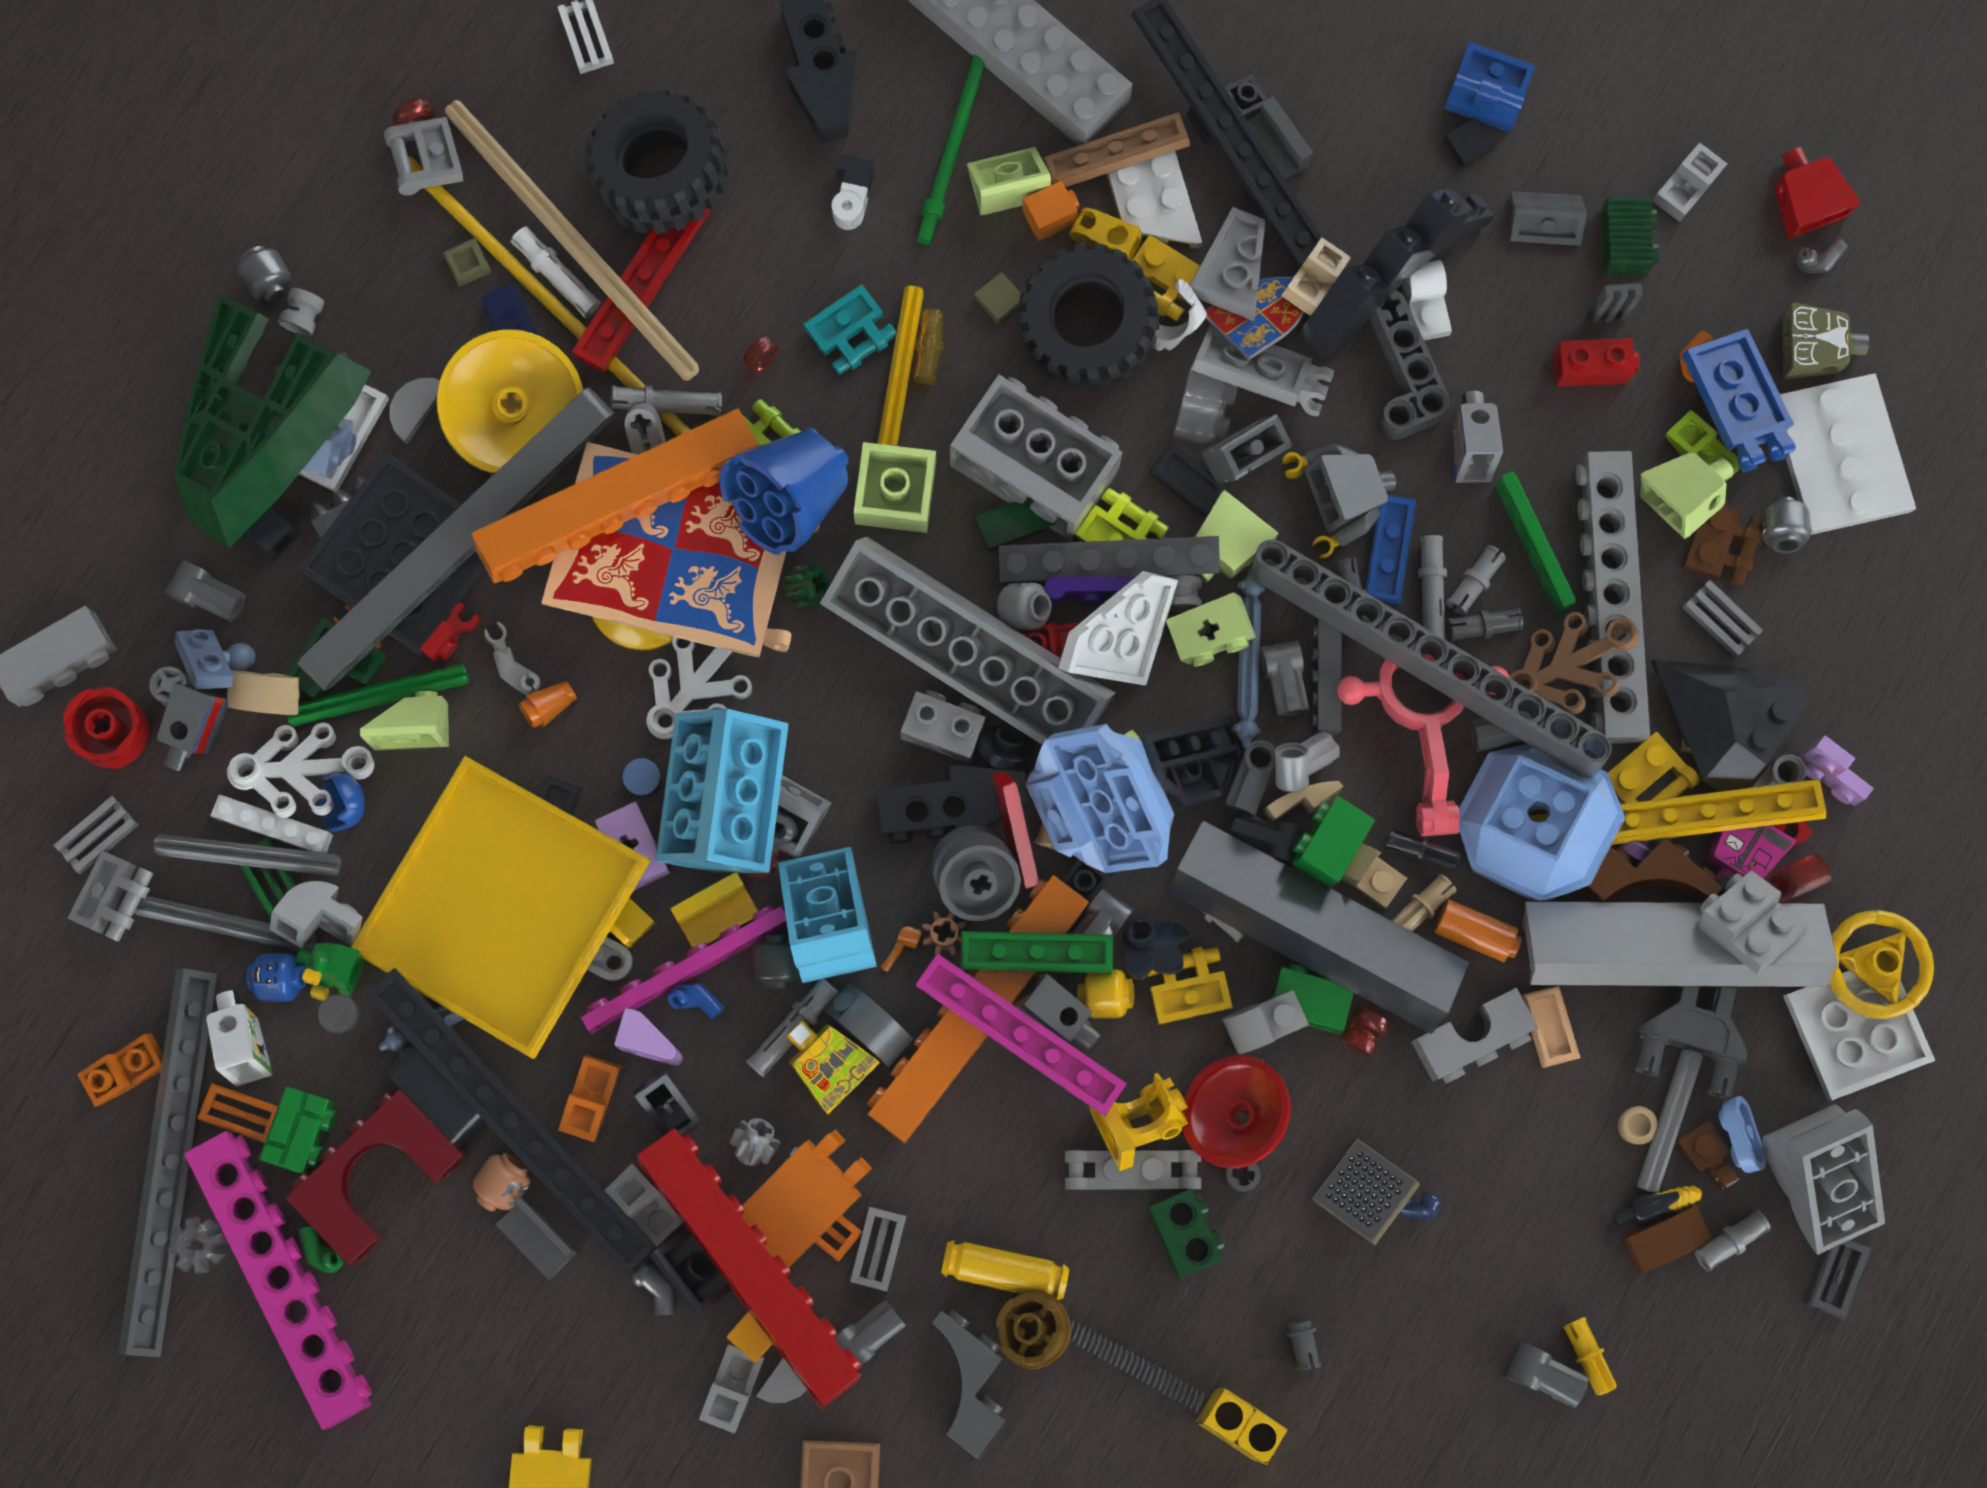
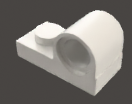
(1425, 298)

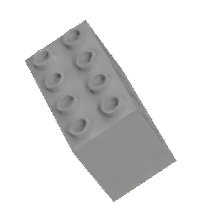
(1033, 451)

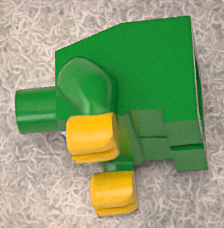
(331, 966)

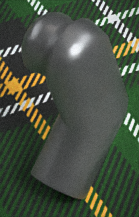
(1821, 261)
(657, 1283)

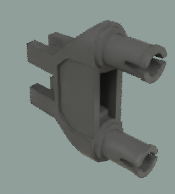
(1696, 1029)

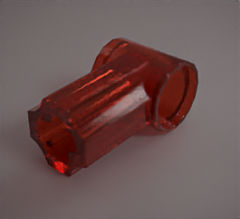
(1800, 877)

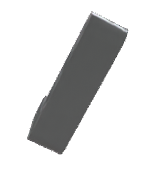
(1400, 361)

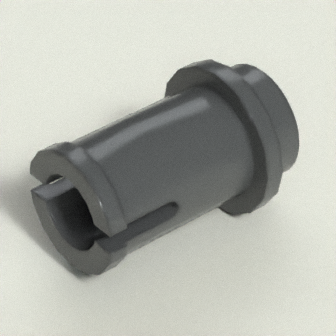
(1304, 1345)

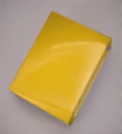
(1241, 1433)

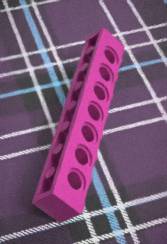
(208, 1165)

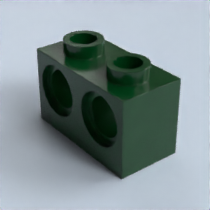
(1176, 1237)

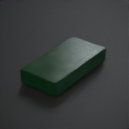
(1010, 524)

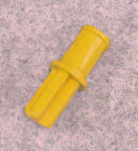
(1590, 1356)

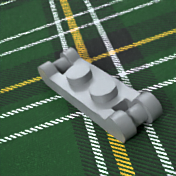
(1149, 1171)

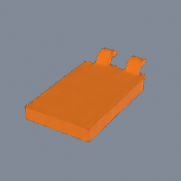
(804, 1198)

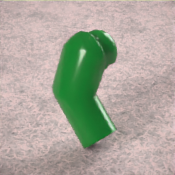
(316, 1253)

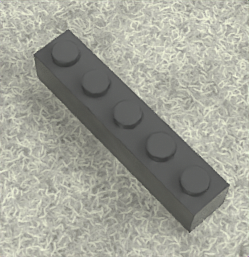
(1326, 676)

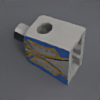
(1476, 439)

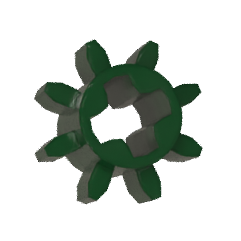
(806, 586)

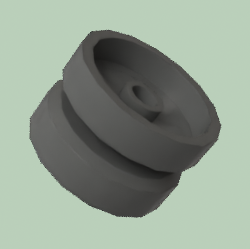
(975, 873)

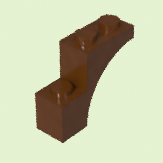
(1664, 867)

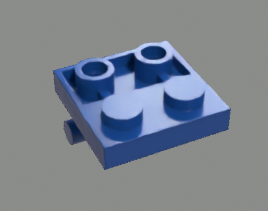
(1490, 87)

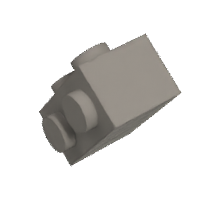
(943, 726)

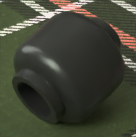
(773, 963)

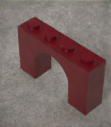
(325, 1195)

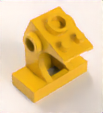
(1164, 1110)

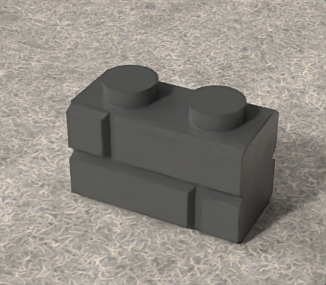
(1246, 449)

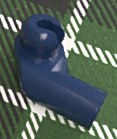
(1425, 1209)

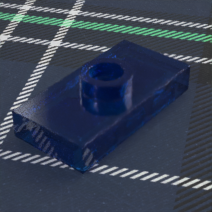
(508, 310)

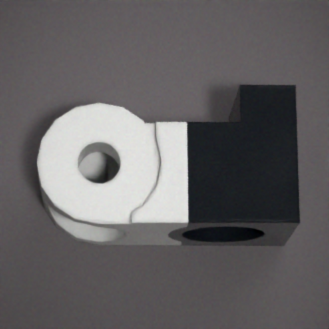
(851, 202)

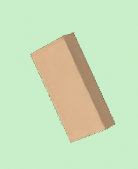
(1554, 1034)

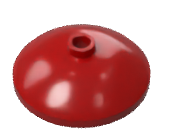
(1220, 1100)

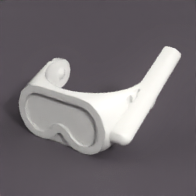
(1170, 337)

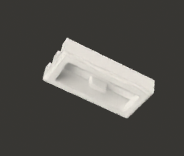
(577, 9)

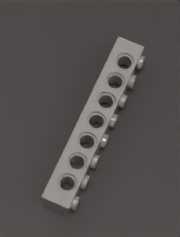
(1615, 472)

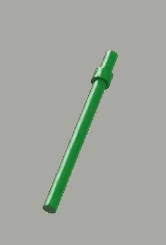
(934, 206)

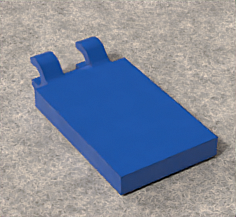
(1741, 398)

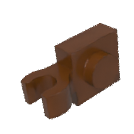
(1705, 1150)

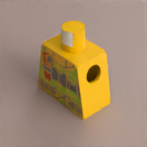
(828, 1063)

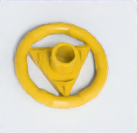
(1881, 965)

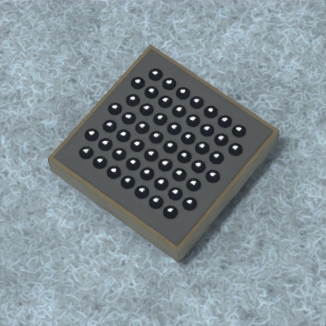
(1366, 1191)

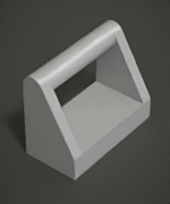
(806, 806)

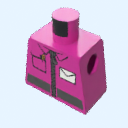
(1747, 850)

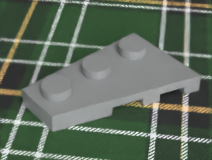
(1232, 265)

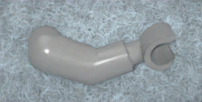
(508, 669)

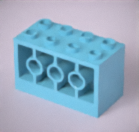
(722, 791)

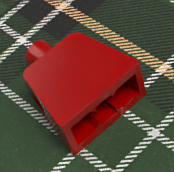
(1812, 194)

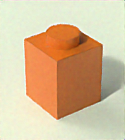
(1050, 210)

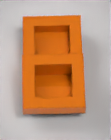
(590, 1098)

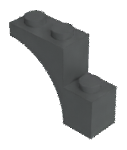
(975, 1418)

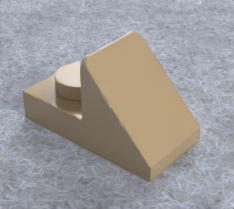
(1373, 876)

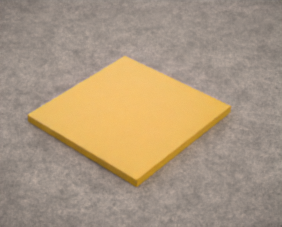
(500, 906)

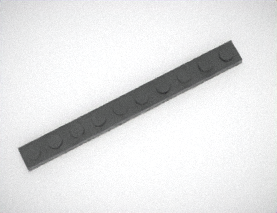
(166, 1163)

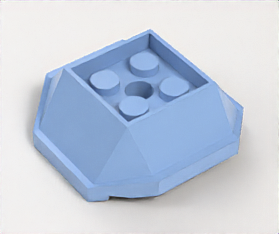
(1101, 799)
(1533, 856)

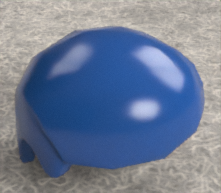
(347, 800)

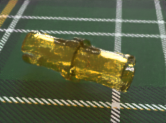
(929, 347)

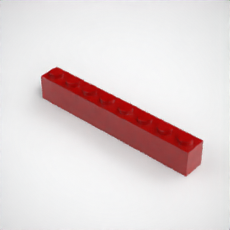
(749, 1268)

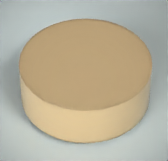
(1637, 1125)

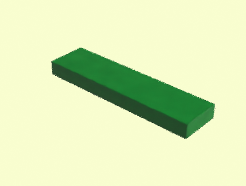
(1535, 543)
(1036, 952)

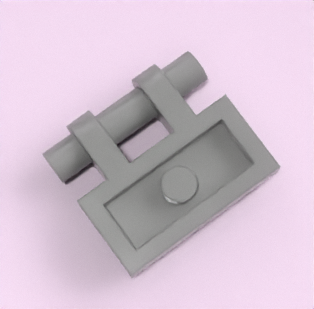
(103, 891)

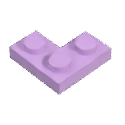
(1830, 764)

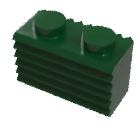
(1628, 236)

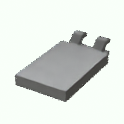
(1271, 373)

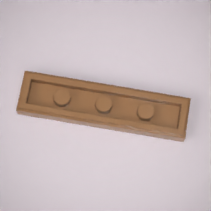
(1118, 150)

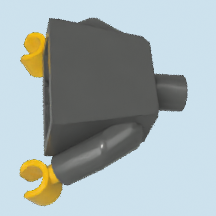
(1345, 490)

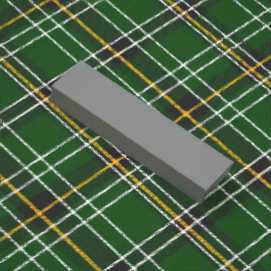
(1661, 947)

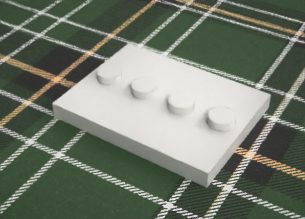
(1845, 455)

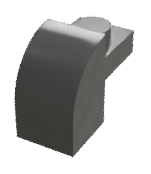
(868, 1024)

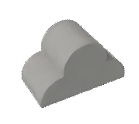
(1828, 1175)

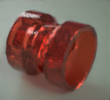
(1365, 1031)

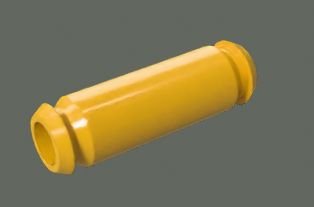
(1004, 1269)

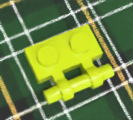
(1106, 526)

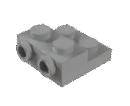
(1750, 921)

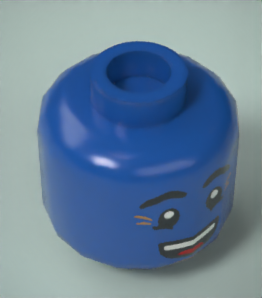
(275, 977)

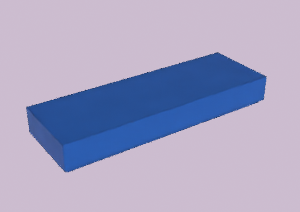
(1390, 550)

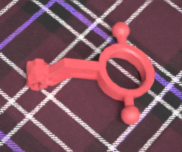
(1435, 814)

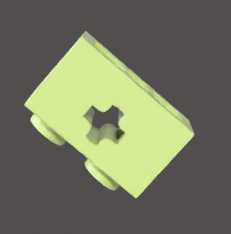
(1191, 627)

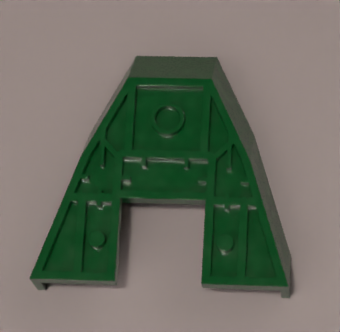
(248, 449)

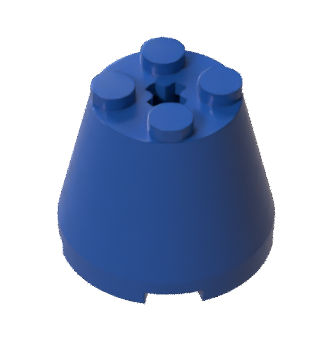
(785, 488)

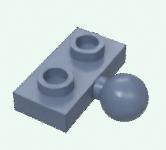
(207, 663)

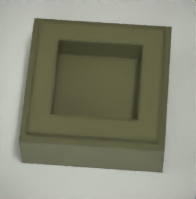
(467, 262)
(998, 297)

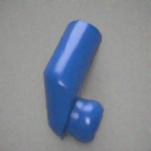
(695, 996)

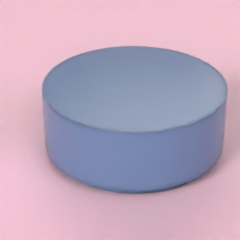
(641, 777)

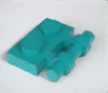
(845, 320)

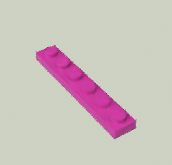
(669, 975)
(1021, 1034)

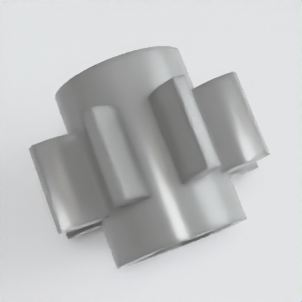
(754, 1142)

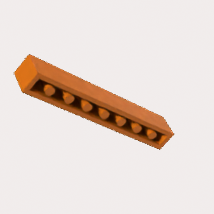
(611, 498)
(954, 1041)

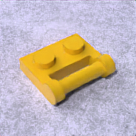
(1646, 766)

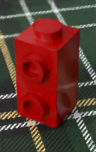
(1595, 362)

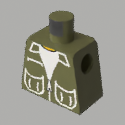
(1817, 341)

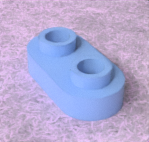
(1746, 1143)

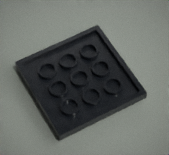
(376, 533)

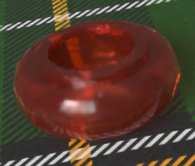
(413, 111)

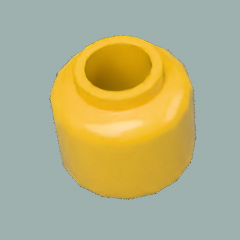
(1107, 994)

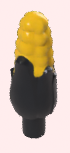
(1655, 1206)

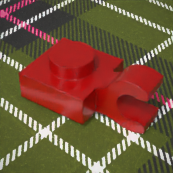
(443, 640)

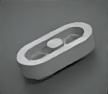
(611, 949)

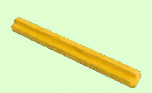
(900, 366)

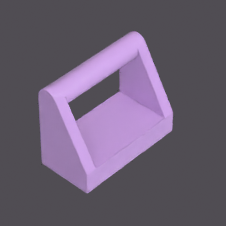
(643, 1039)

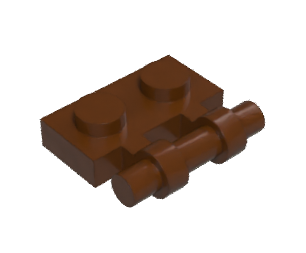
(1712, 541)

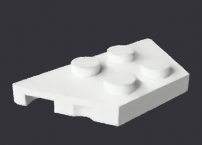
(1155, 200)

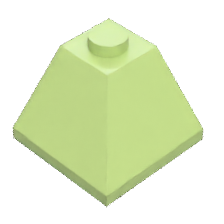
(410, 724)

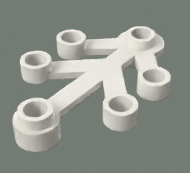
(692, 686)
(295, 767)

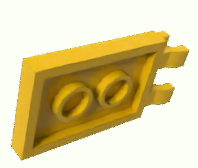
(550, 1467)

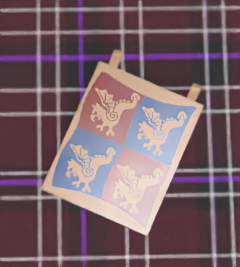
(674, 572)

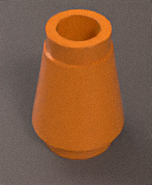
(546, 704)

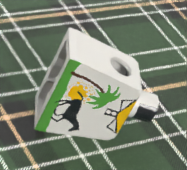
(237, 1041)

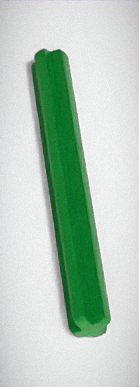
(378, 694)

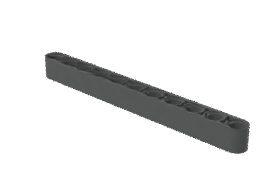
(452, 541)
(1436, 673)

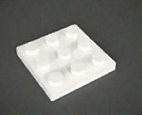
(1852, 1048)

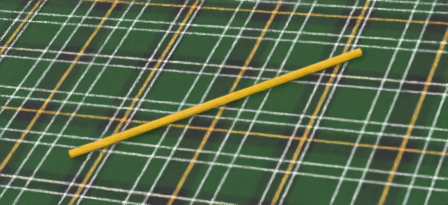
(537, 289)

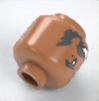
(501, 1182)

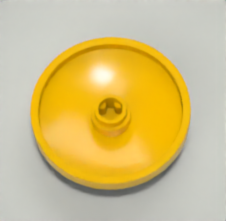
(502, 395)

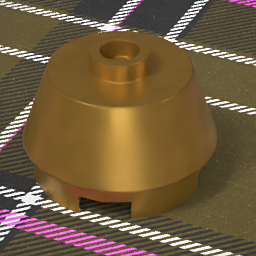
(1033, 1329)

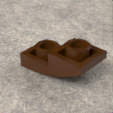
(1667, 1239)

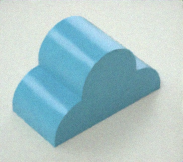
(826, 915)

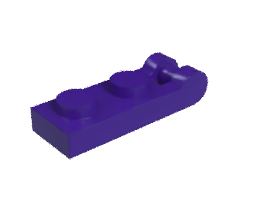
(1088, 589)

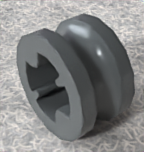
(1234, 1182)

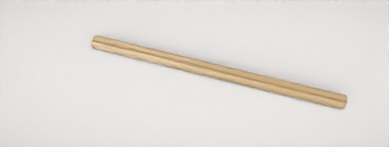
(572, 241)

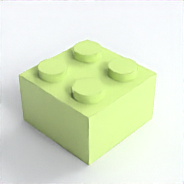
(895, 487)

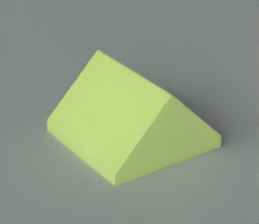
(1007, 179)

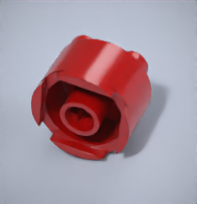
(127, 731)

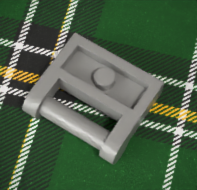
(435, 152)

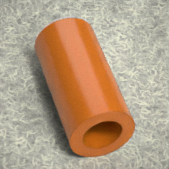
(1477, 931)

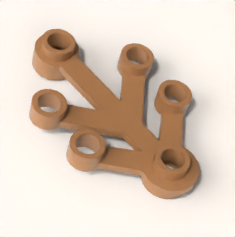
(1567, 664)

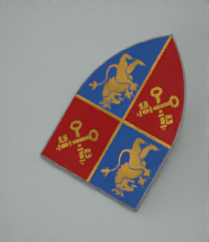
(1273, 319)

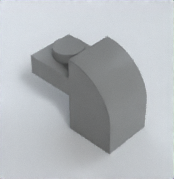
(314, 906)
(1265, 1022)

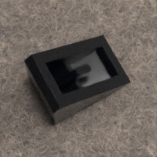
(666, 1104)

